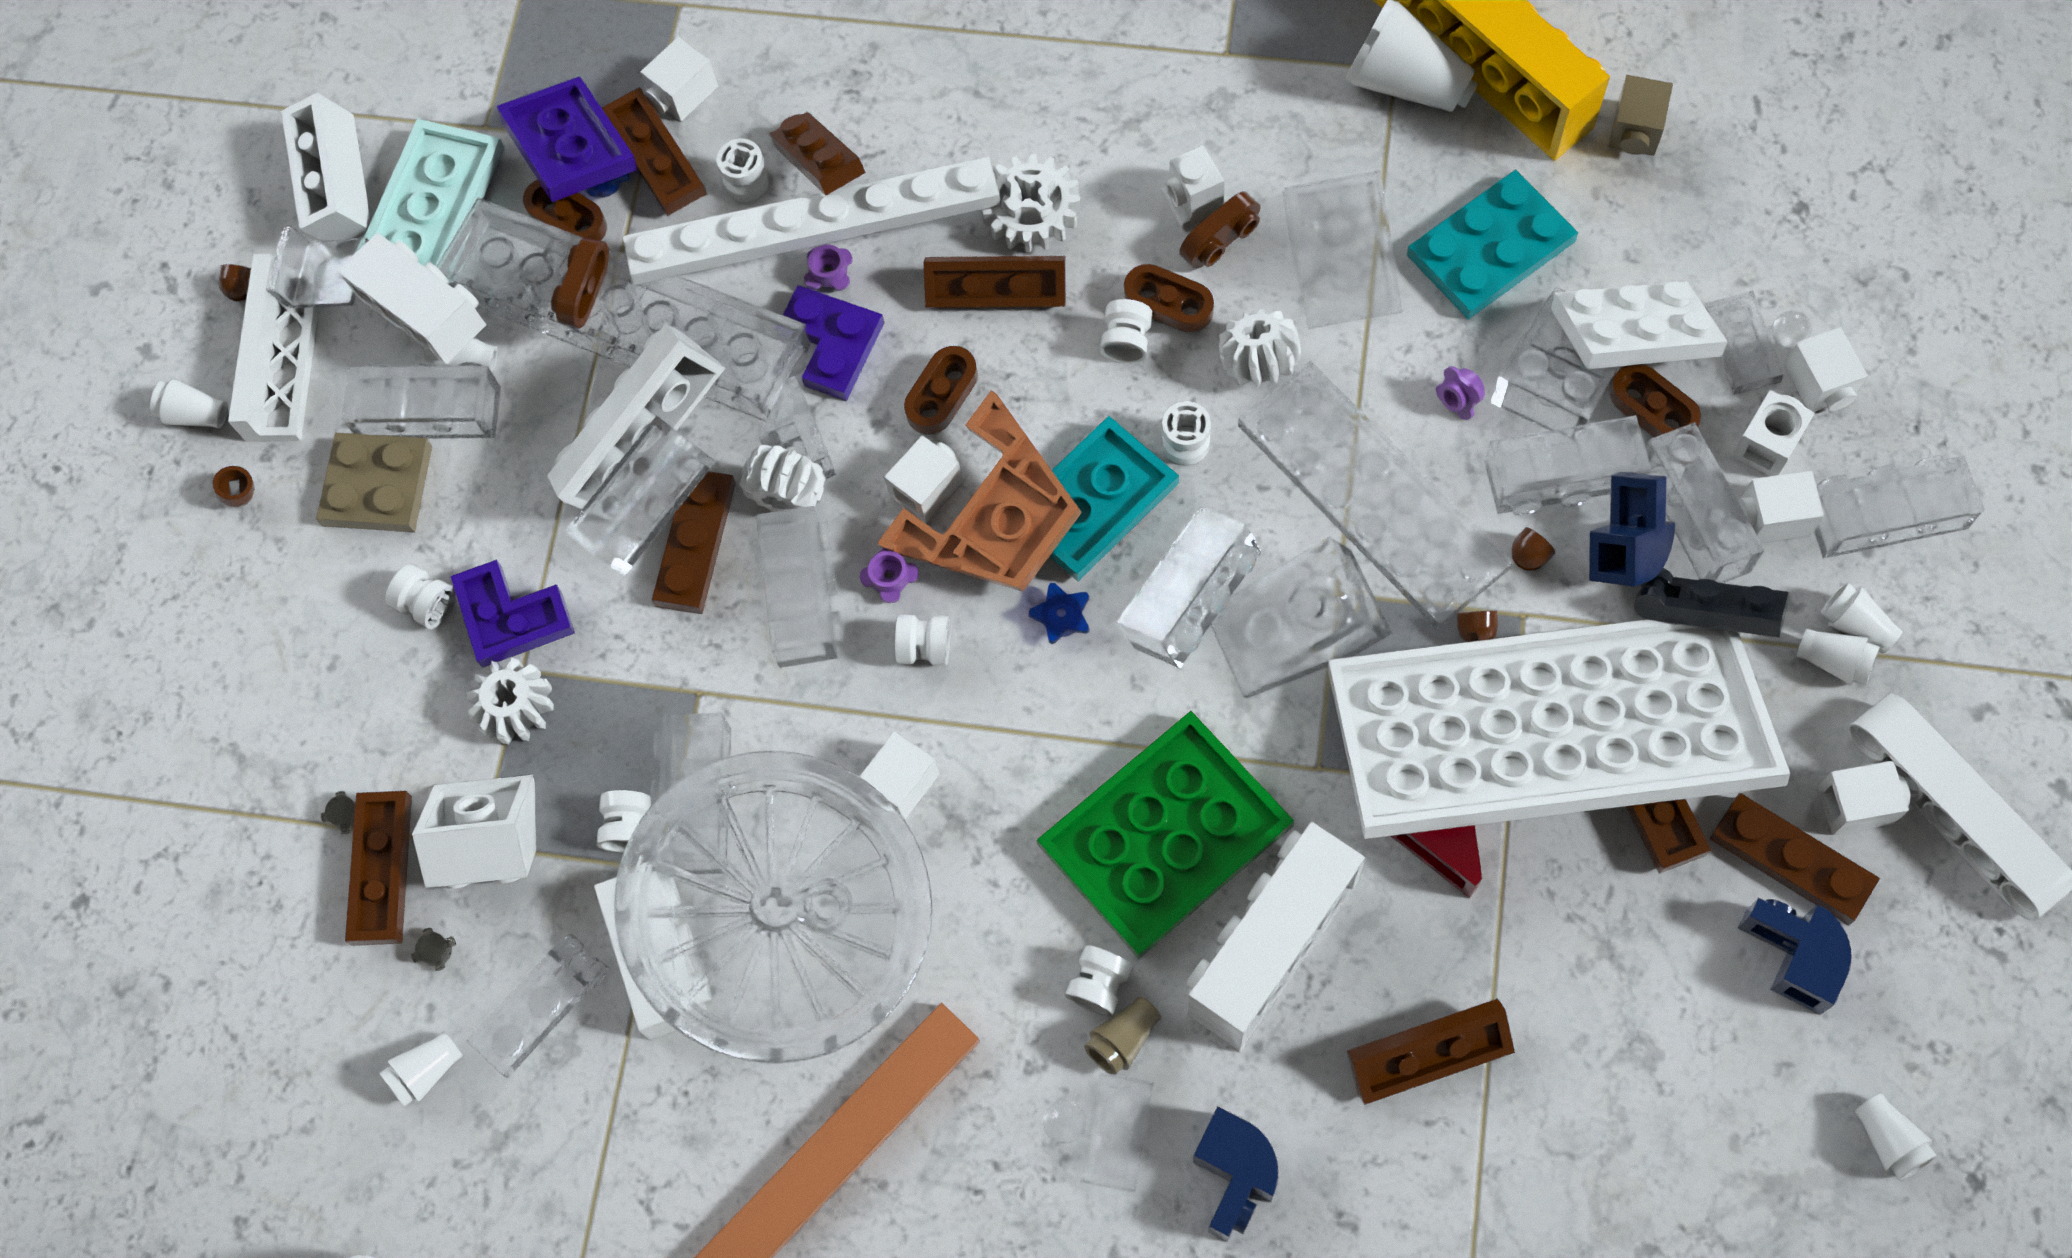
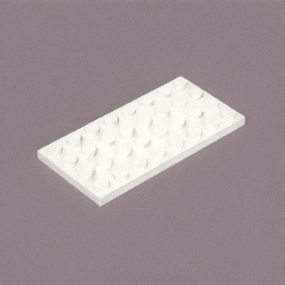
(1551, 725)

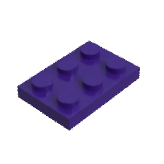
(566, 138)

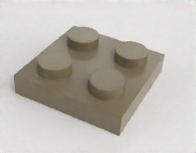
(374, 482)

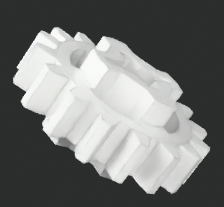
(1030, 203)

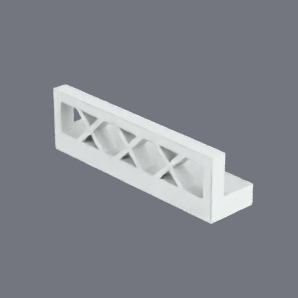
(259, 361)

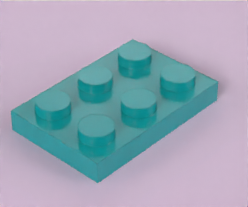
(1492, 244)
(1114, 487)

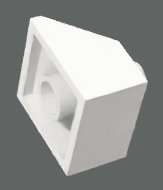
(477, 832)

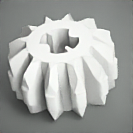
(1259, 347)
(781, 479)
(490, 700)

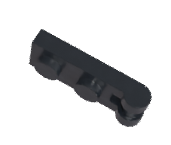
(1712, 604)

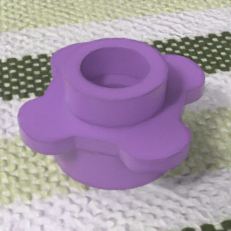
(828, 256)
(1461, 391)
(886, 562)

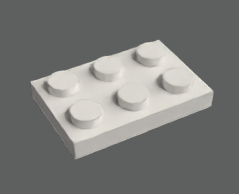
(1638, 325)

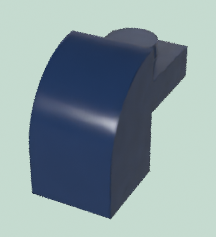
(1638, 535)
(1815, 949)
(1243, 1157)

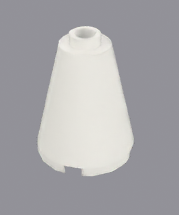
(1411, 63)

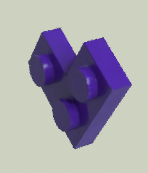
(842, 337)
(504, 625)

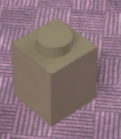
(1640, 115)

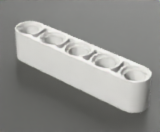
(1964, 808)

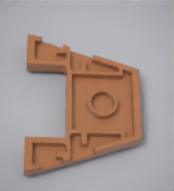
(1008, 521)

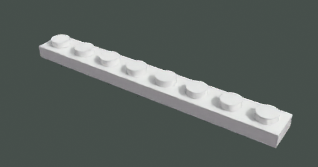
(811, 220)

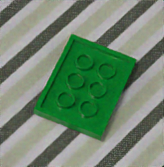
(1165, 834)

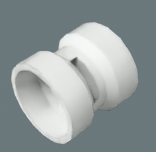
(743, 170)
(1126, 331)
(1186, 444)
(424, 598)
(922, 639)
(621, 815)
(1099, 980)

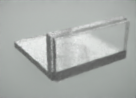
(307, 273)

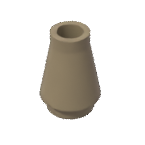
(1120, 1038)

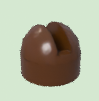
(234, 281)
(223, 490)
(1531, 550)
(1477, 625)

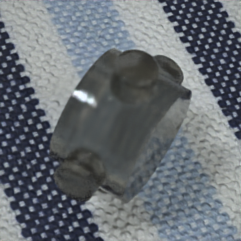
(340, 812)
(433, 949)

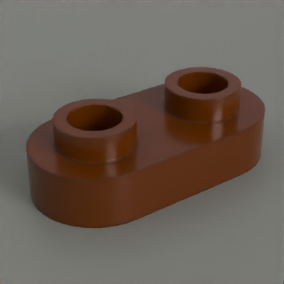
(567, 214)
(1210, 238)
(585, 274)
(1171, 297)
(938, 392)
(1658, 402)

